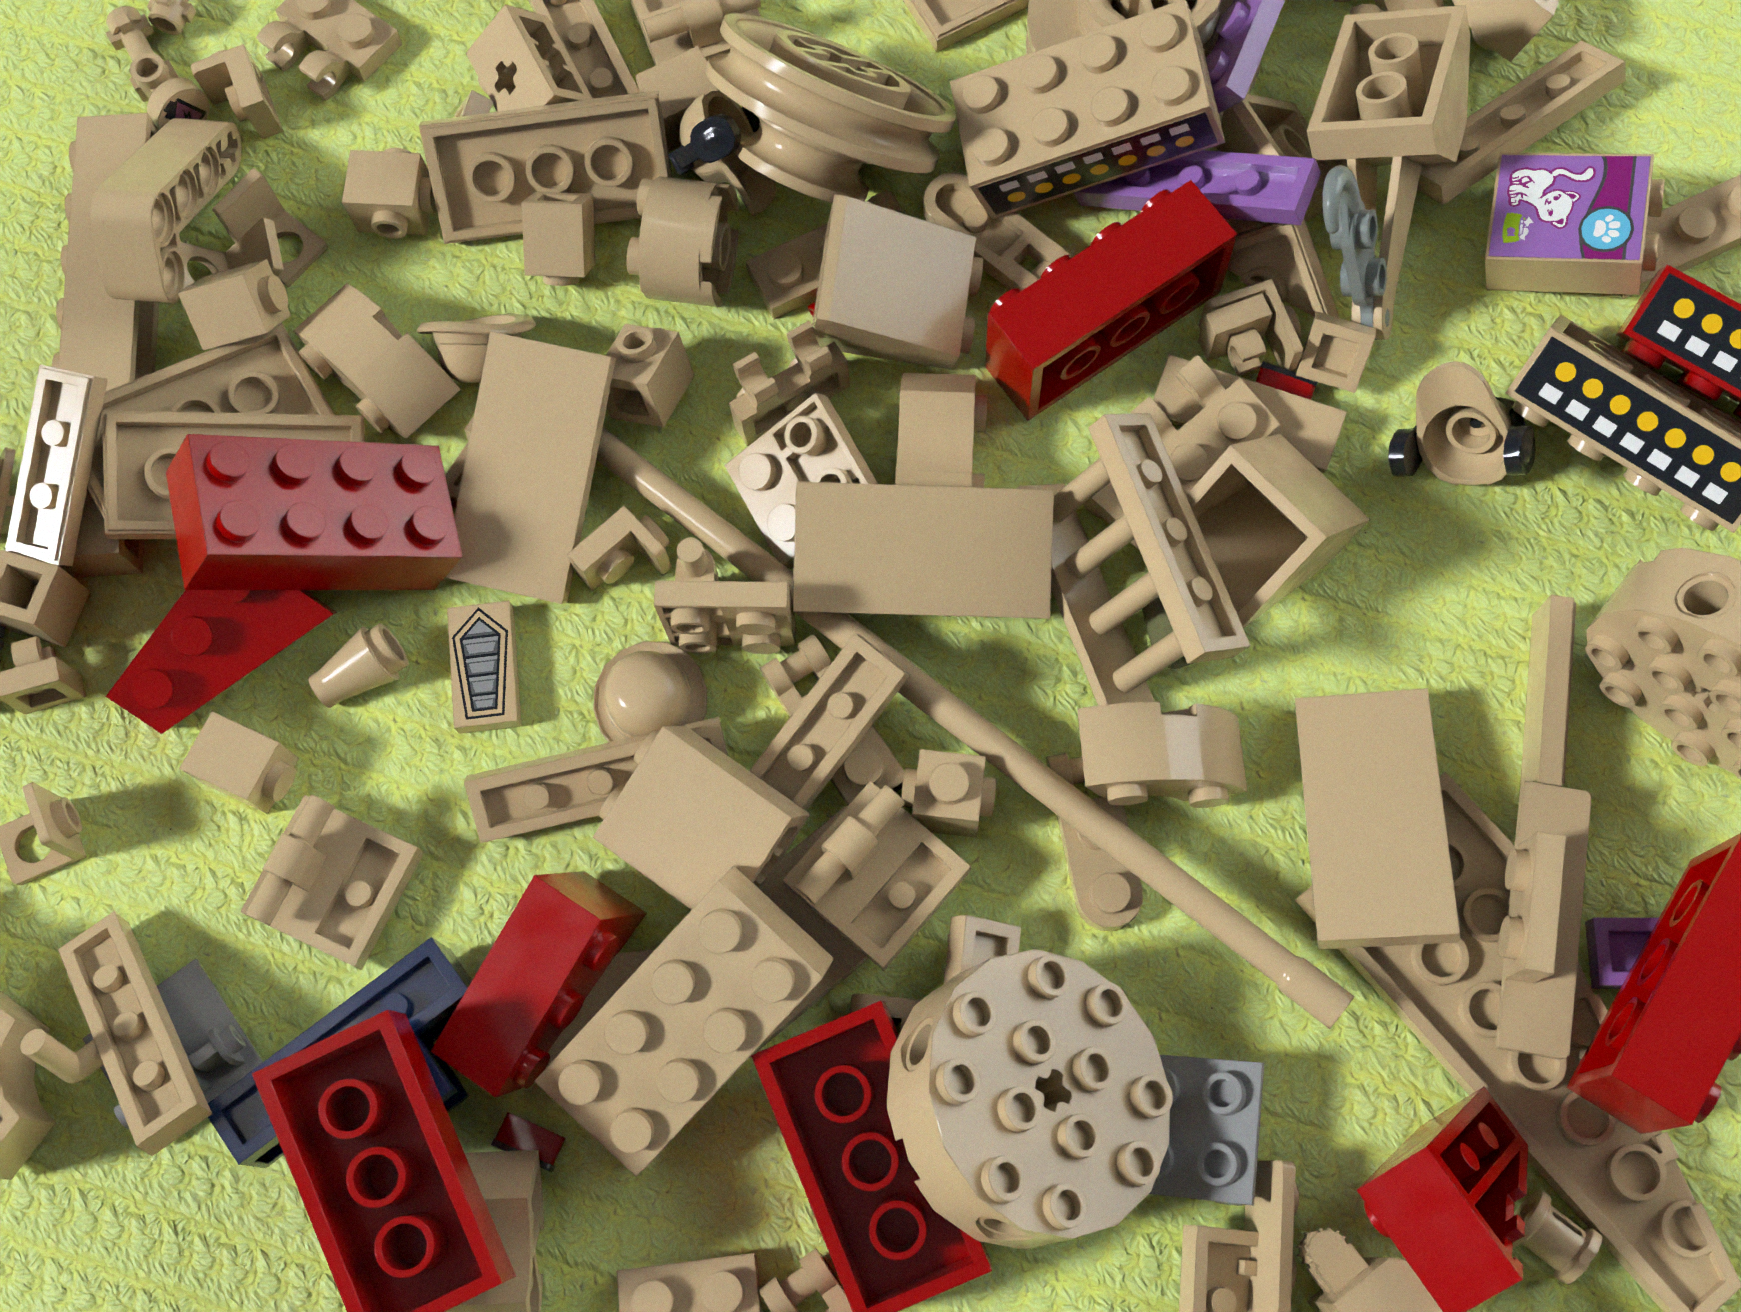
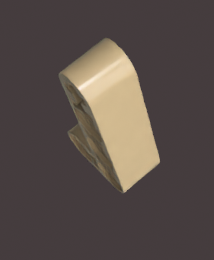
(150, 202)

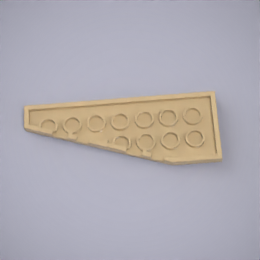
(1601, 1168)

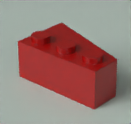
(210, 645)
(536, 979)
(1453, 1200)

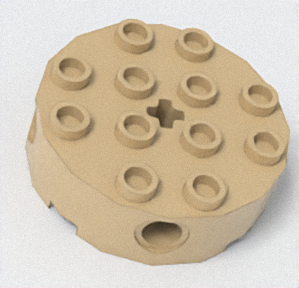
(1675, 652)
(1030, 1100)

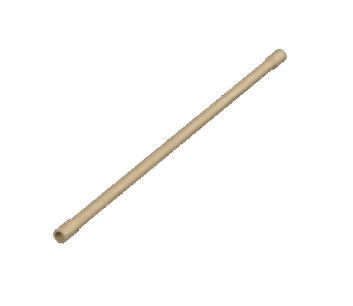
(1292, 974)

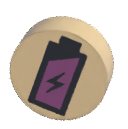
(177, 99)

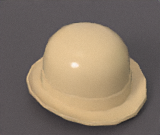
(464, 343)
(648, 689)

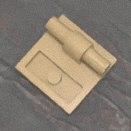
(682, 24)
(801, 447)
(708, 612)
(877, 874)
(332, 881)

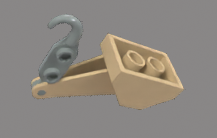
(1386, 100)

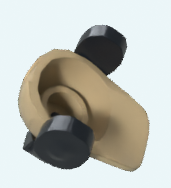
(708, 140)
(1463, 431)

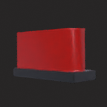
(1285, 380)
(521, 1134)

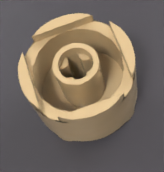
(684, 240)

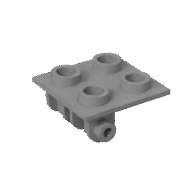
(207, 1031)
(1212, 1130)

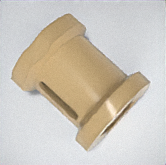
(1557, 1238)

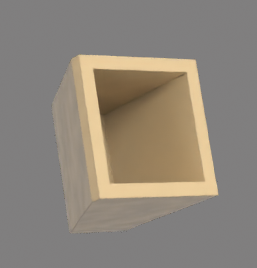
(895, 286)
(1270, 521)

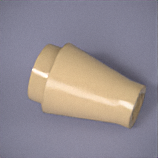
(359, 666)

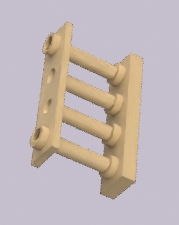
(1172, 549)

